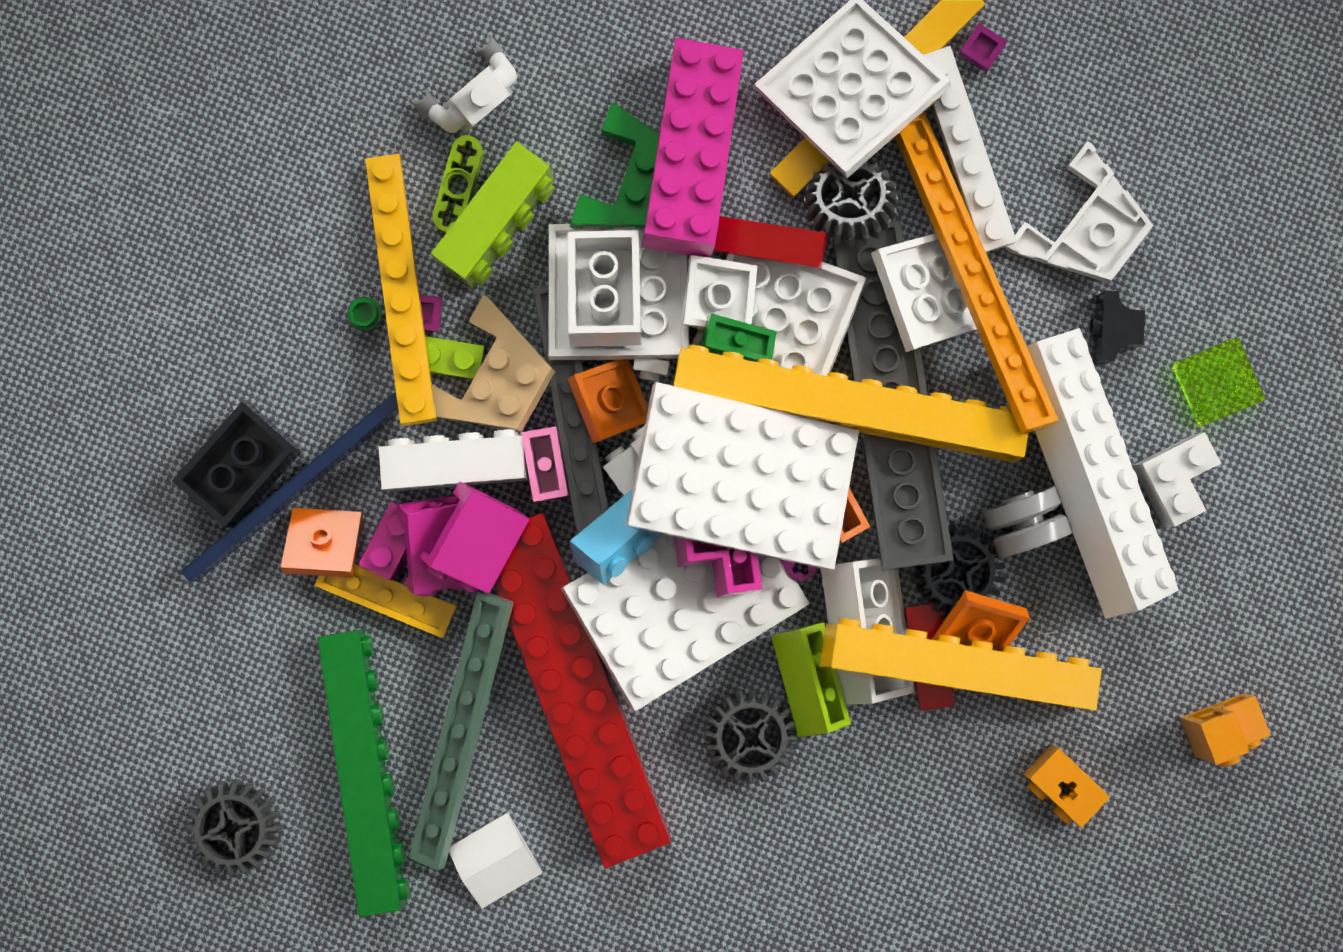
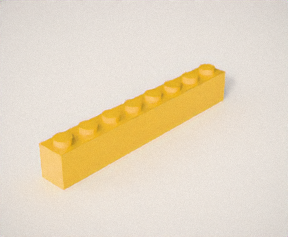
(960, 666)

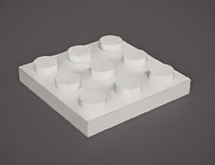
(922, 292)

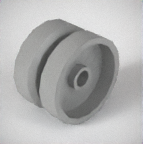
(1026, 521)

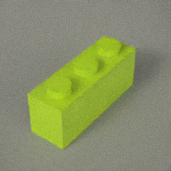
(811, 689)

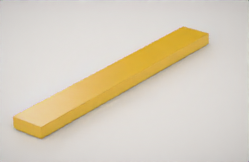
(927, 36)

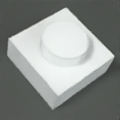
(651, 369)

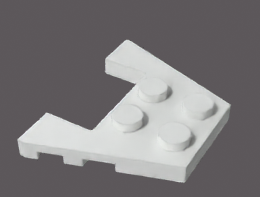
(1099, 235)

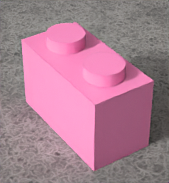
(545, 464)

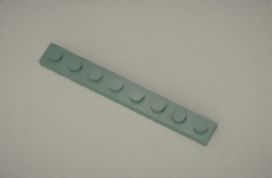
(461, 729)

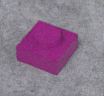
(982, 47)
(431, 312)

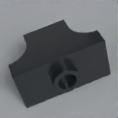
(1114, 327)

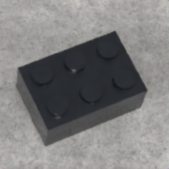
(237, 465)

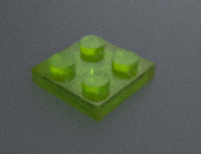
(1218, 382)

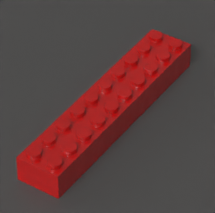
(579, 701)

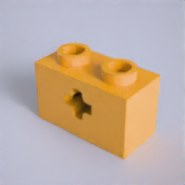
(1084, 795)

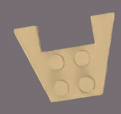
(506, 382)

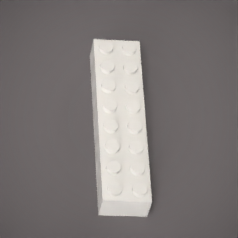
(1098, 481)

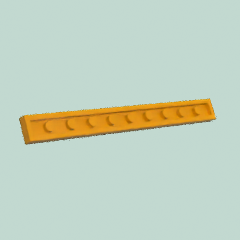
(975, 277)

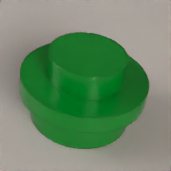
(364, 314)

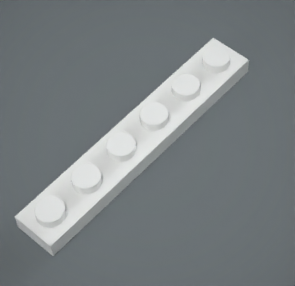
(970, 157)

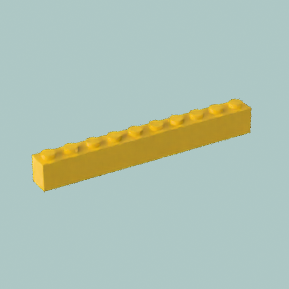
(855, 405)

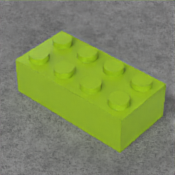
(495, 216)

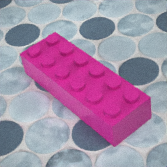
(692, 148)

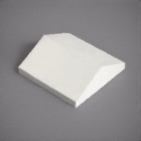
(718, 289)
(494, 860)

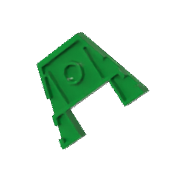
(634, 193)

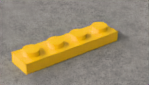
(392, 599)

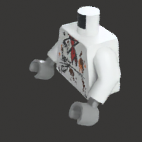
(476, 97)

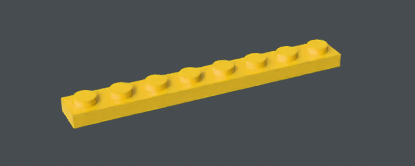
(400, 290)

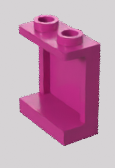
(423, 526)
(475, 540)

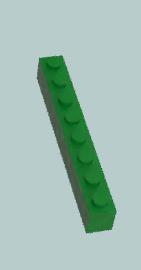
(363, 773)

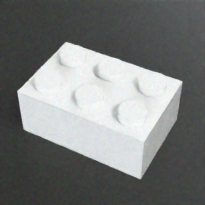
(604, 288)

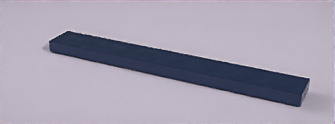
(292, 490)

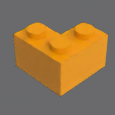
(1226, 730)

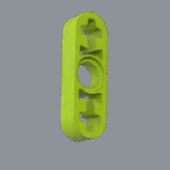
(455, 157)

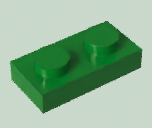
(734, 336)

